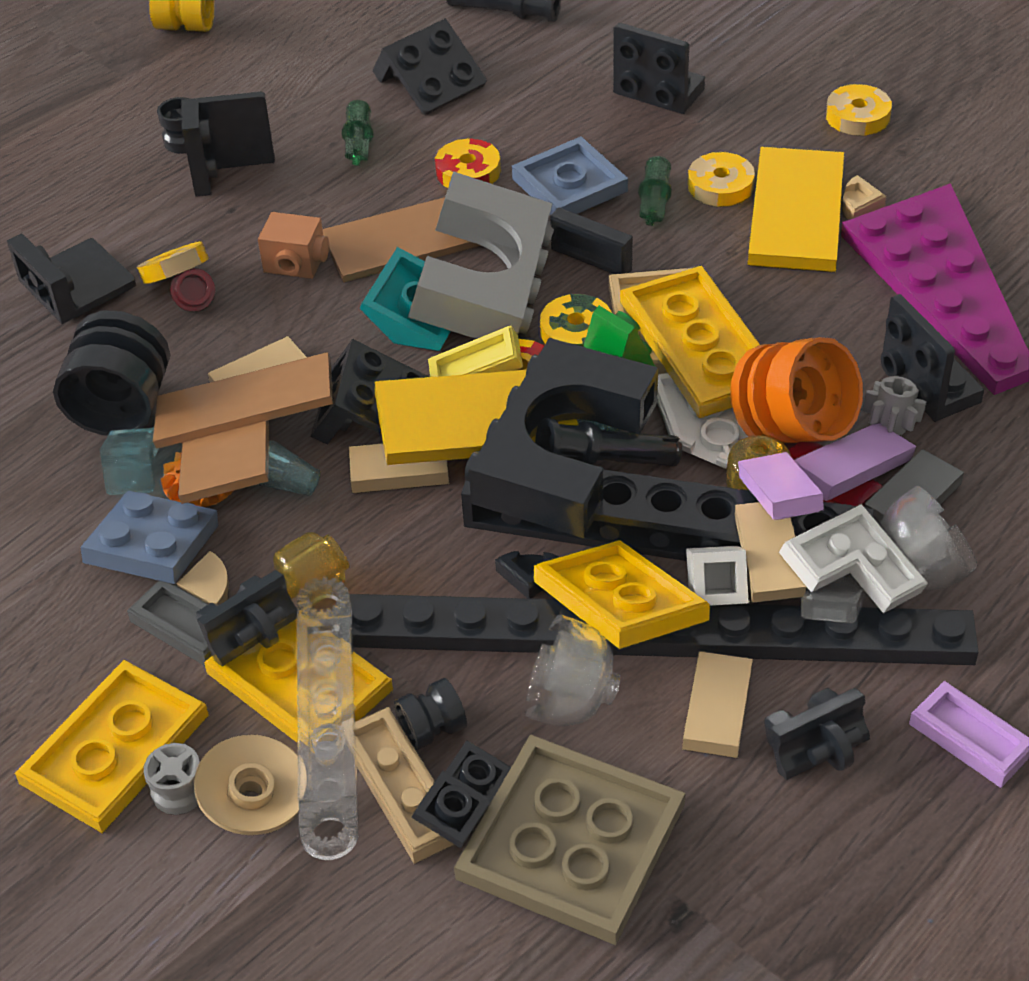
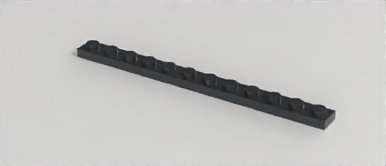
(732, 630)

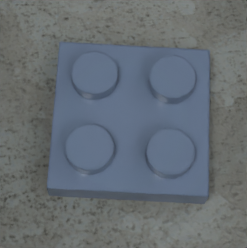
(570, 177)
(150, 537)

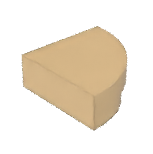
(861, 198)
(207, 580)

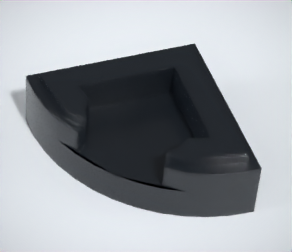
(520, 570)

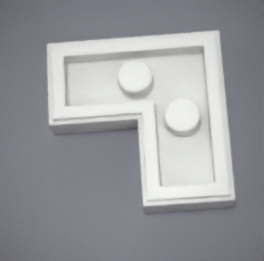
(859, 547)

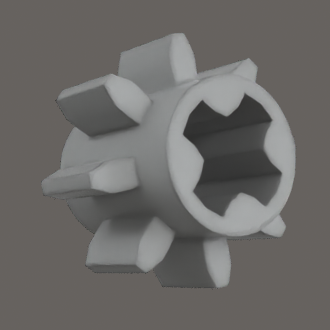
(894, 404)

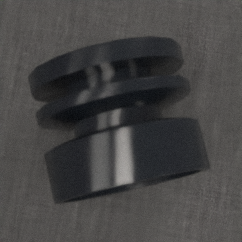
(112, 372)

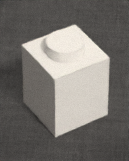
(718, 574)

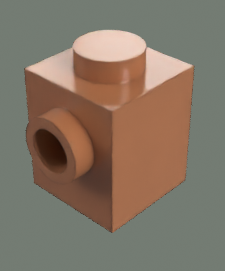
(292, 245)

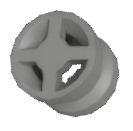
(174, 763)

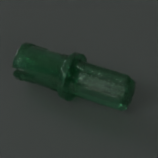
(357, 131)
(655, 190)

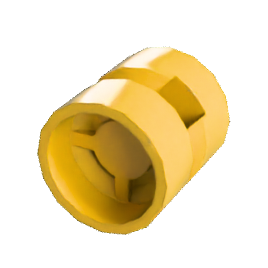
(171, 14)

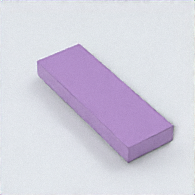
(855, 459)

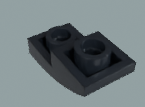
(462, 794)

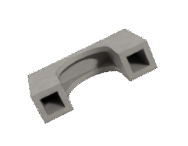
(478, 301)

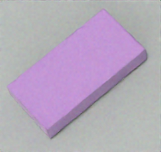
(781, 486)
(971, 733)

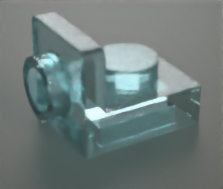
(128, 461)

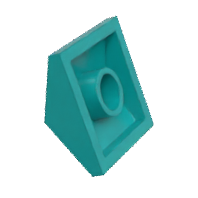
(391, 301)

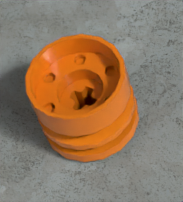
(797, 391)

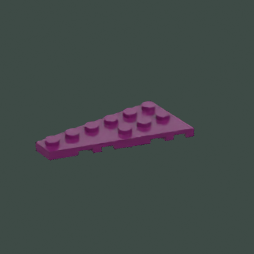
(937, 265)

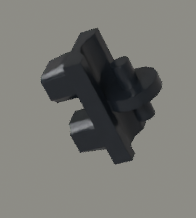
(247, 618)
(820, 734)

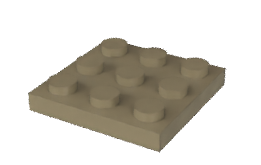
(571, 838)

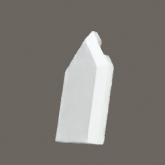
(703, 437)

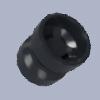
(170, 118)
(424, 715)

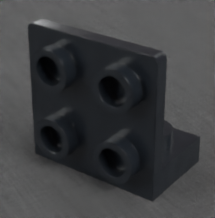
(431, 66)
(654, 69)
(225, 134)
(70, 280)
(927, 359)
(354, 389)

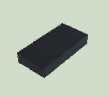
(591, 242)

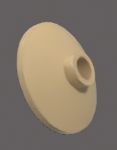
(248, 765)

